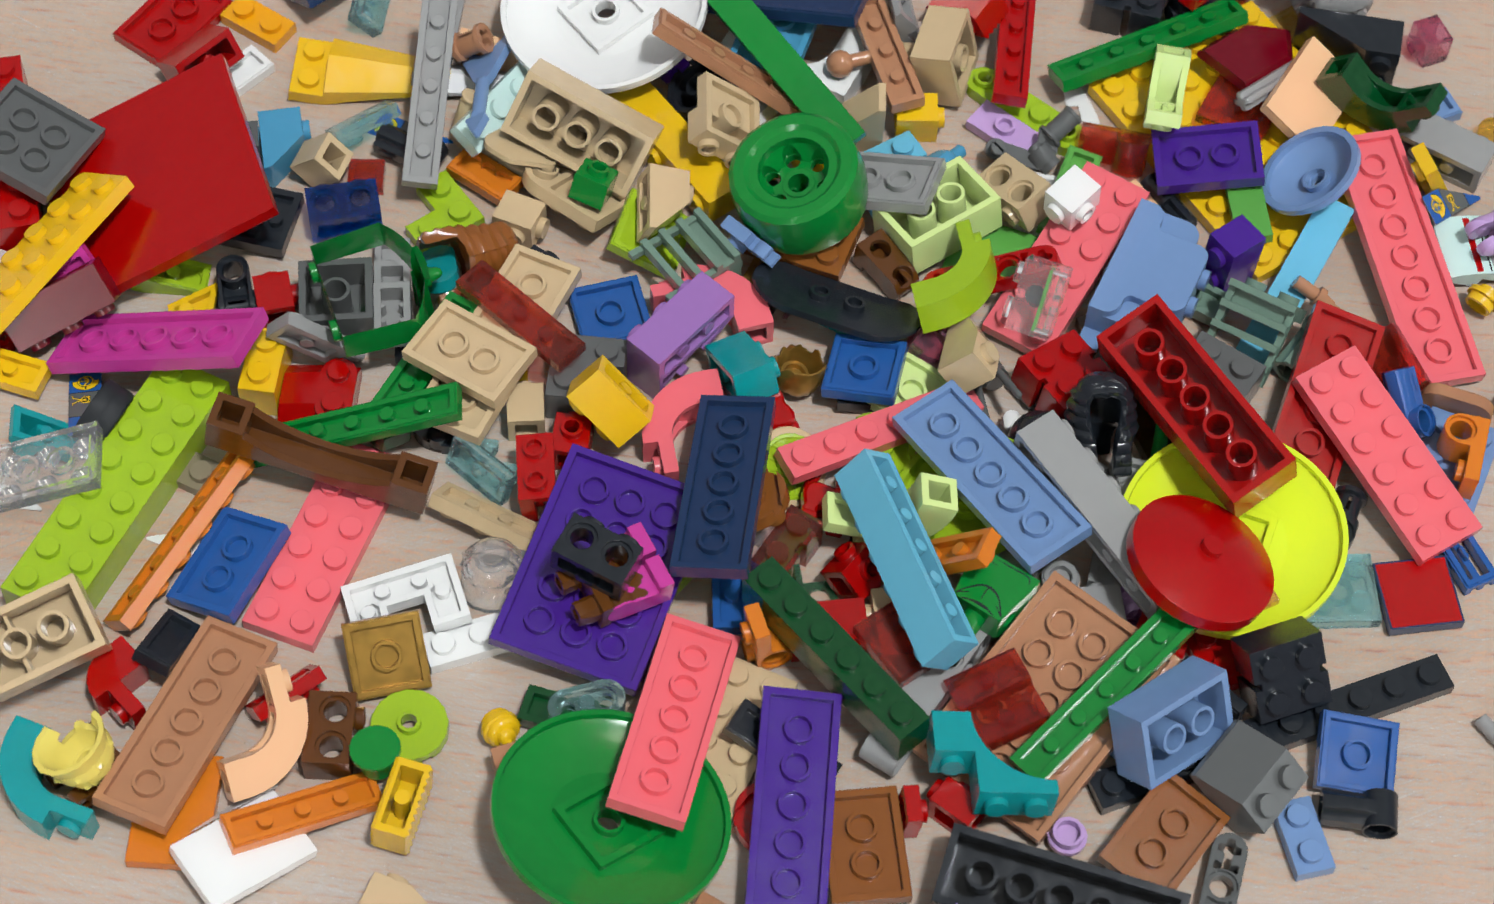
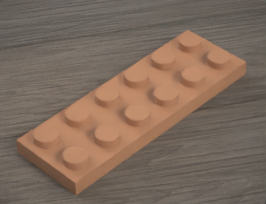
(184, 725)

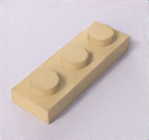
(482, 515)

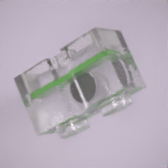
(1037, 298)

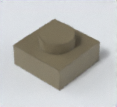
(196, 473)

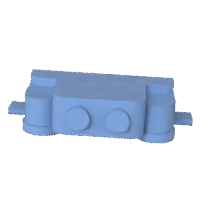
(1152, 258)

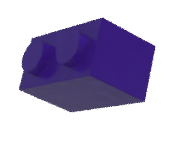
(1233, 252)

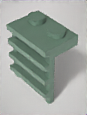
(703, 238)
(1255, 303)

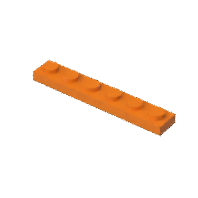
(175, 547)

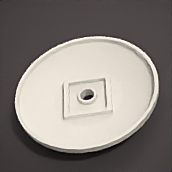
(602, 52)

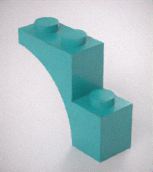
(994, 786)

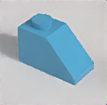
(281, 138)

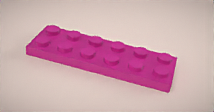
(159, 341)

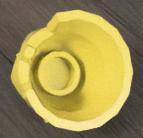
(80, 758)

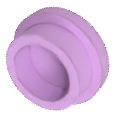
(1067, 836)

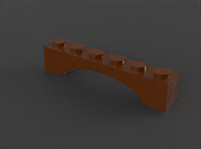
(249, 432)

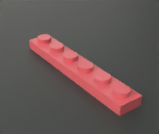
(841, 443)

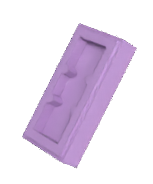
(993, 122)

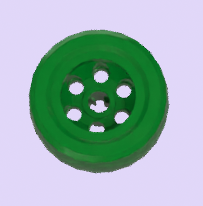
(807, 206)

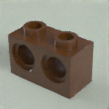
(329, 735)

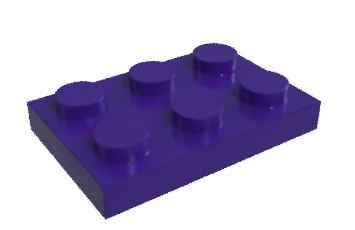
(1208, 157)

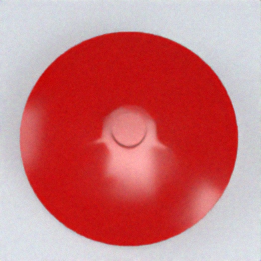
(1200, 563)

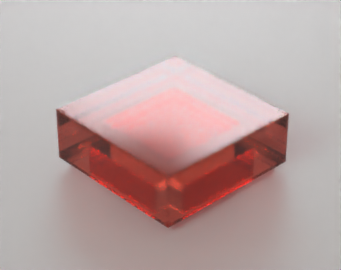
(368, 169)

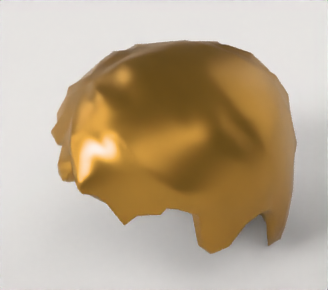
(799, 370)

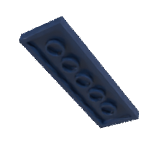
(723, 487)

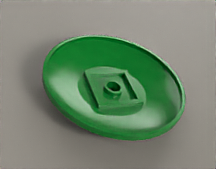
(549, 810)

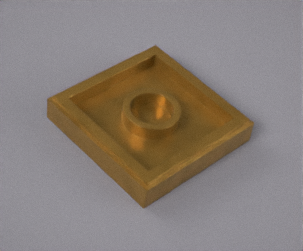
(386, 654)

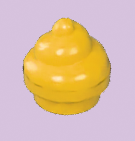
(500, 727)

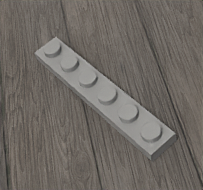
(429, 94)

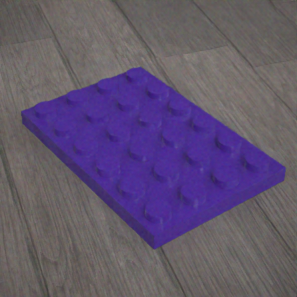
(539, 618)

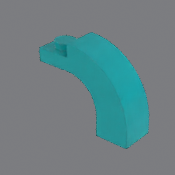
(24, 787)

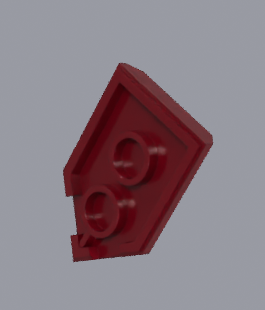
(1248, 53)

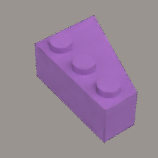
(676, 331)

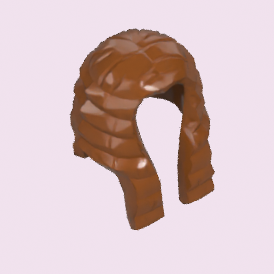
(472, 245)

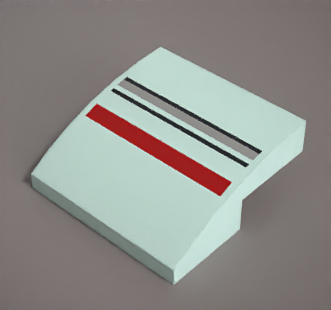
(1460, 252)

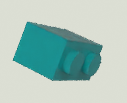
(743, 366)

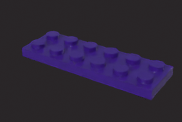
(793, 797)

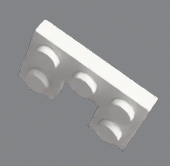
(424, 582)

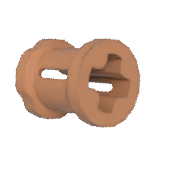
(472, 42)

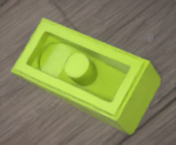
(179, 280)

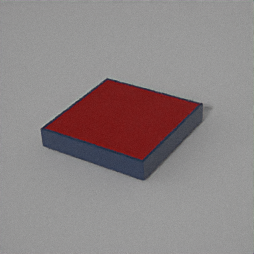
(1417, 596)

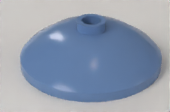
(1311, 170)

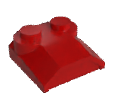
(318, 389)

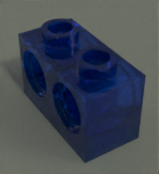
(342, 208)

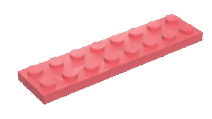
(1409, 261)

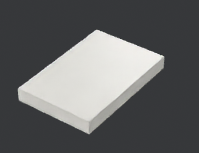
(228, 878)

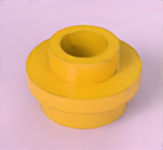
(1480, 299)

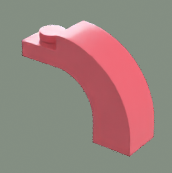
(750, 309)
(674, 411)

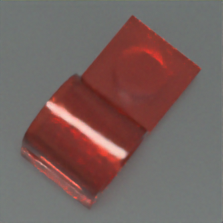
(1119, 147)

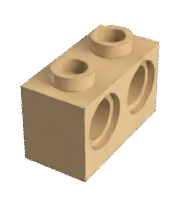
(1020, 191)

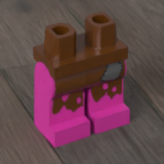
(648, 587)

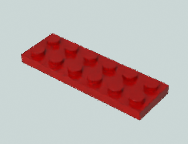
(1325, 336)

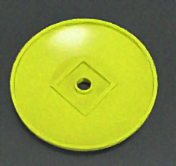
(1297, 525)

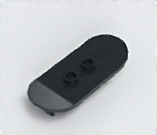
(834, 303)

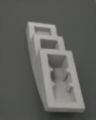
(391, 288)

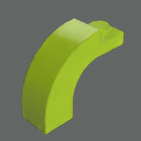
(960, 290)

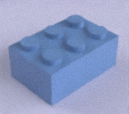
(1170, 721)

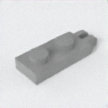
(307, 337)

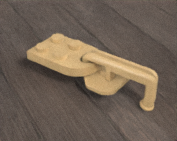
(541, 174)

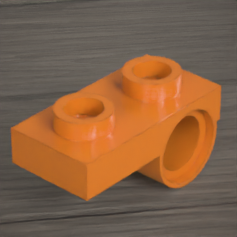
(760, 642)

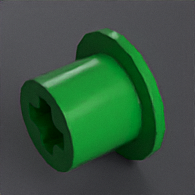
(375, 751)

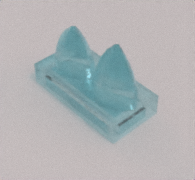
(483, 469)

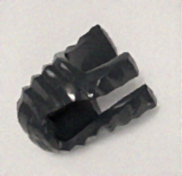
(1095, 410)

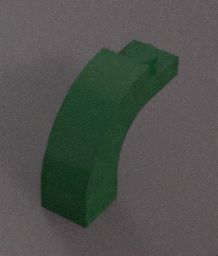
(1374, 102)

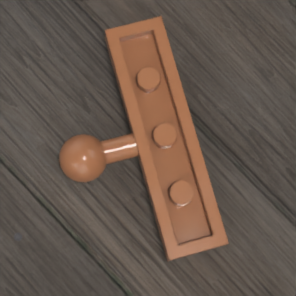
(885, 54)

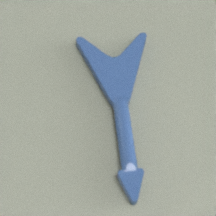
(483, 72)

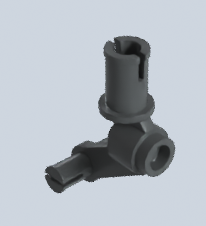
(1044, 151)

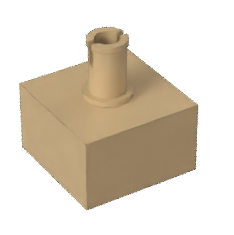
(944, 53)

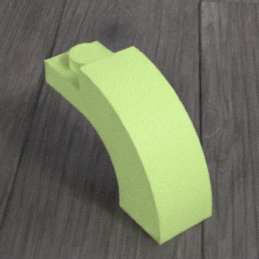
(1167, 88)

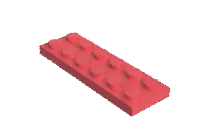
(1085, 248)
(1387, 455)
(314, 563)
(673, 722)

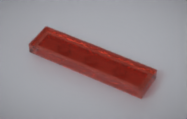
(520, 315)

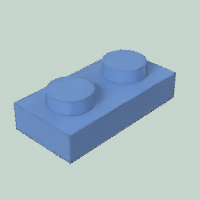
(1304, 840)

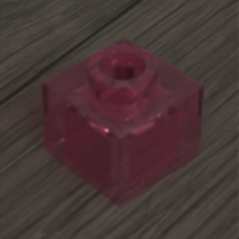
(1429, 41)

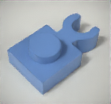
(744, 240)

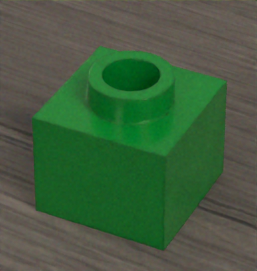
(593, 183)

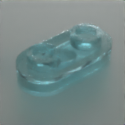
(587, 697)

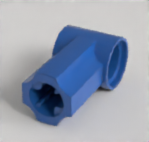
(1405, 391)

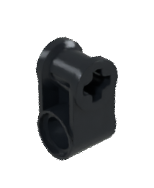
(234, 292)

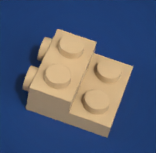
(721, 117)

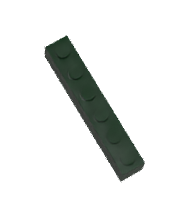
(836, 659)

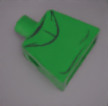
(995, 595)

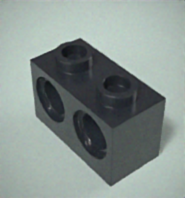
(591, 563)

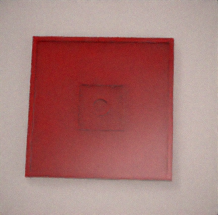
(189, 169)

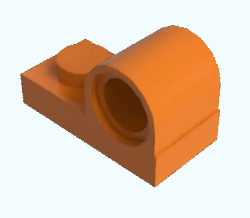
(1465, 452)

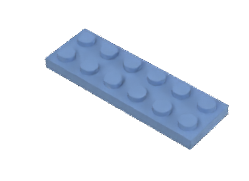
(992, 476)

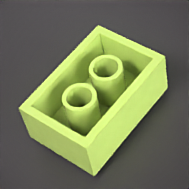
(935, 236)

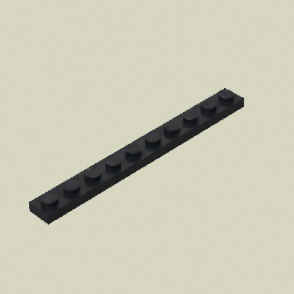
(1368, 697)

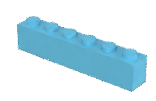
(906, 560)

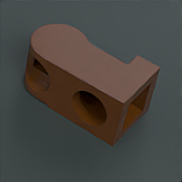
(885, 264)

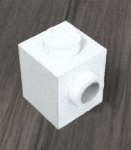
(1072, 198)

